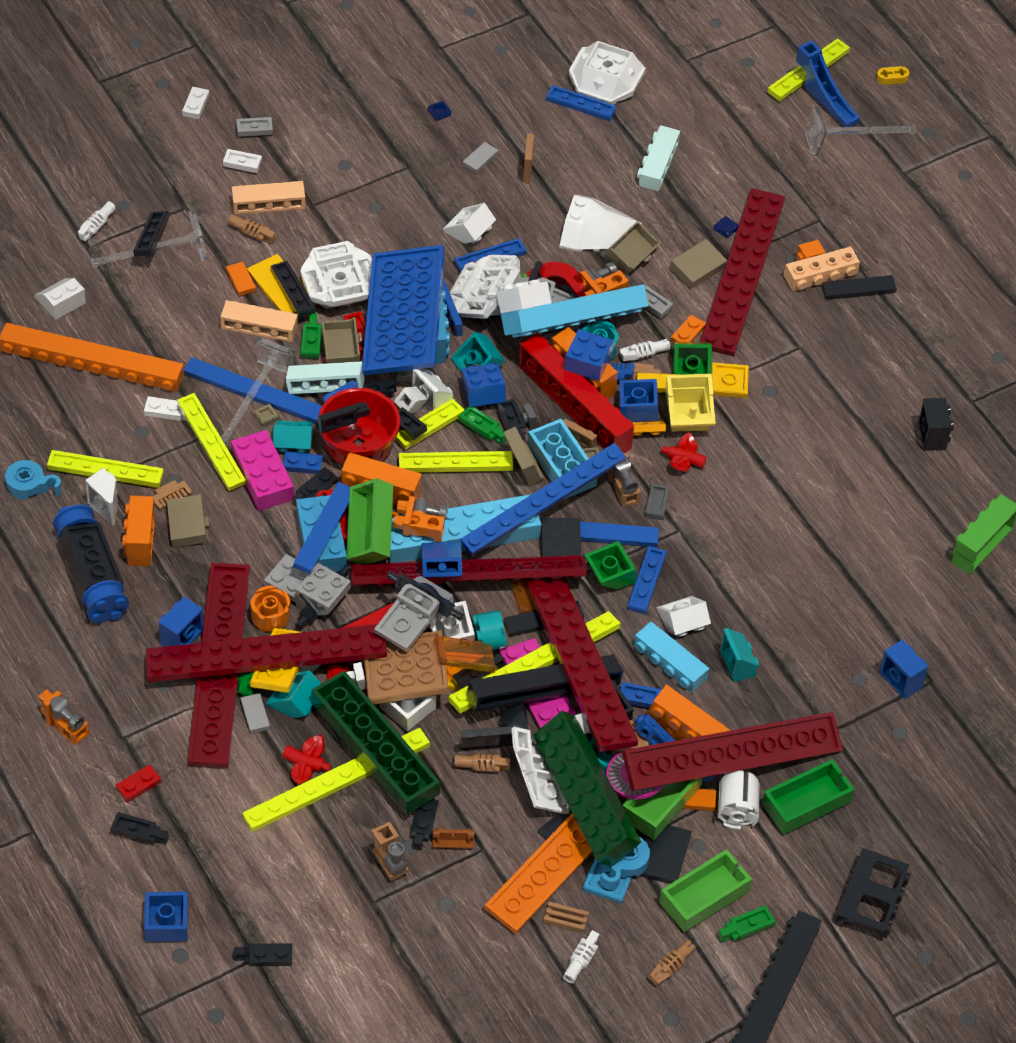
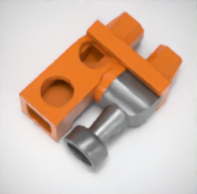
(597, 282)
(421, 518)
(63, 720)

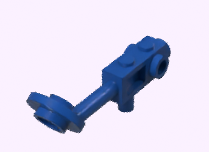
(655, 734)

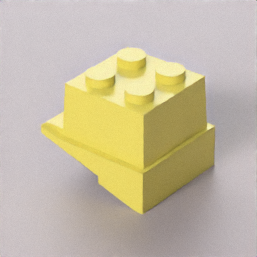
(690, 402)

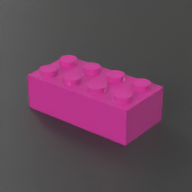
(262, 470)

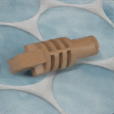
(252, 229)
(482, 762)
(671, 963)

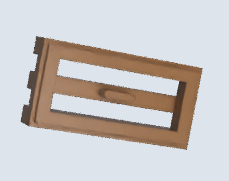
(568, 914)

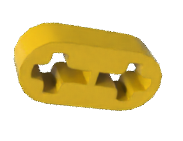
(892, 75)

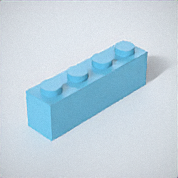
(671, 657)

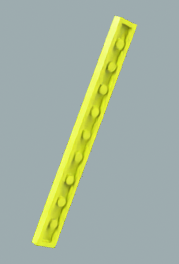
(540, 657)
(319, 787)

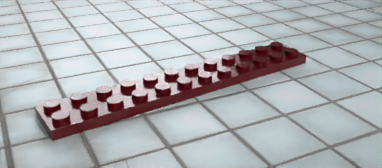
(743, 271)
(476, 570)
(264, 653)
(582, 664)
(217, 694)
(731, 751)

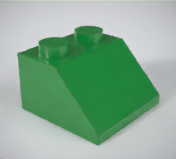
(692, 358)
(612, 566)

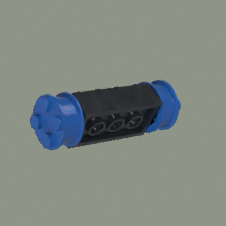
(91, 563)

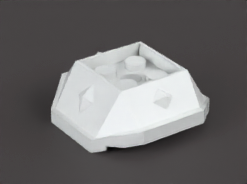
(606, 72)
(337, 275)
(477, 285)

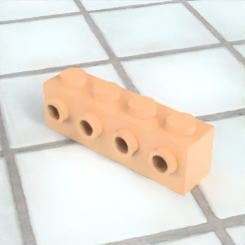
(821, 269)

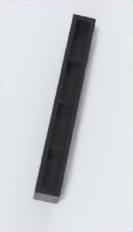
(528, 685)
(779, 979)

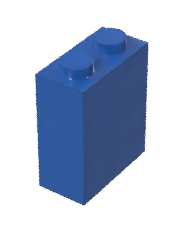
(441, 559)

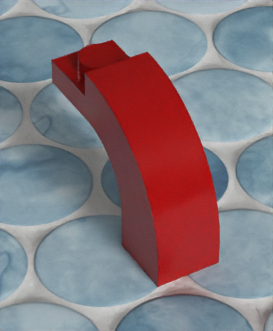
(563, 274)

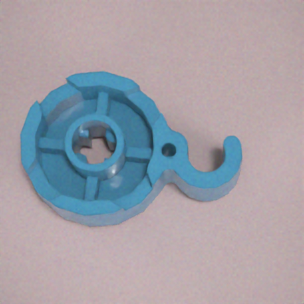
(27, 479)
(628, 866)

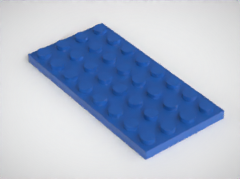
(403, 310)

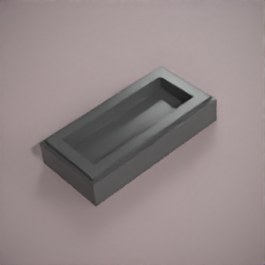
(657, 501)

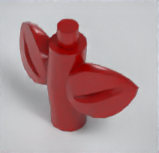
(685, 454)
(307, 759)

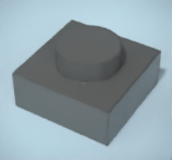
(529, 416)

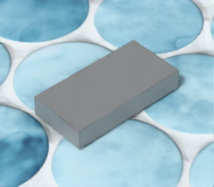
(480, 157)
(255, 713)

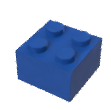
(588, 355)
(483, 385)
(639, 400)
(181, 624)
(903, 669)
(166, 916)

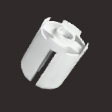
(738, 799)

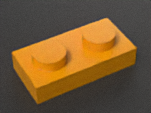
(653, 427)

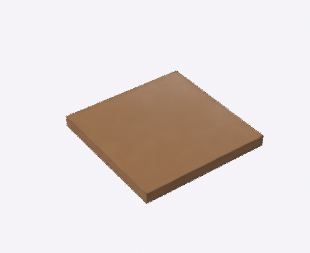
(407, 674)

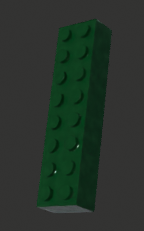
(375, 742)
(586, 789)

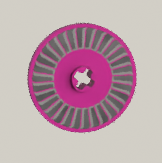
(619, 780)

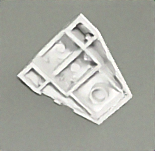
(593, 225)
(537, 774)

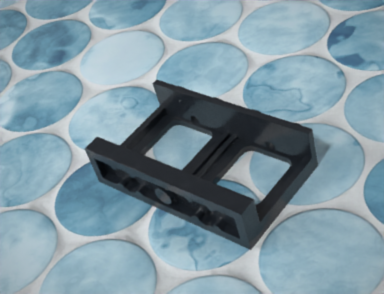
(861, 885)

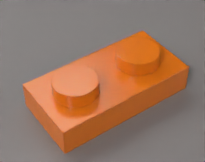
(689, 330)

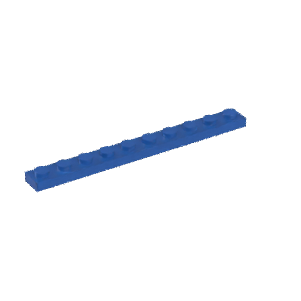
(543, 499)

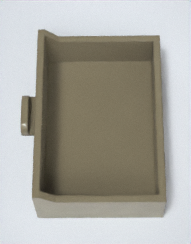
(632, 248)
(698, 264)
(341, 341)
(523, 456)
(187, 521)

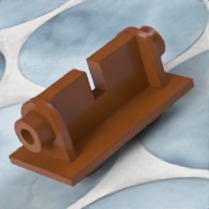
(453, 838)

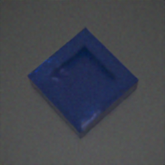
(439, 110)
(726, 227)

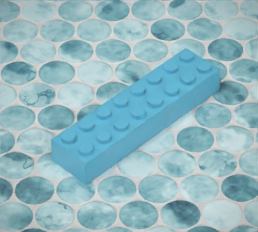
(574, 311)
(461, 522)

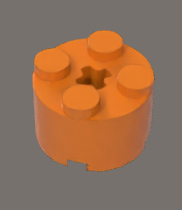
(270, 608)

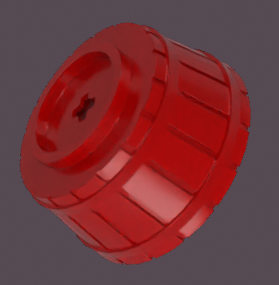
(377, 439)

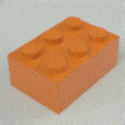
(139, 530)

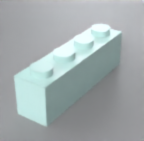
(658, 158)
(323, 377)

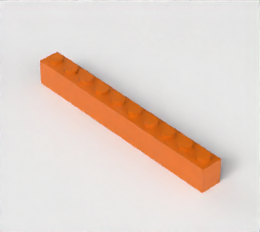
(91, 357)

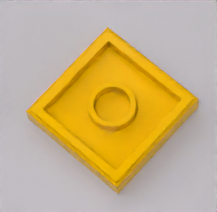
(730, 380)

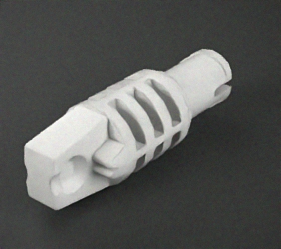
(96, 221)
(643, 350)
(581, 957)

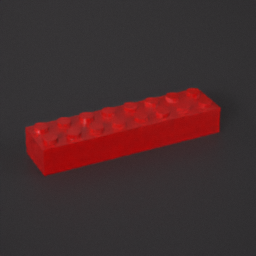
(575, 394)

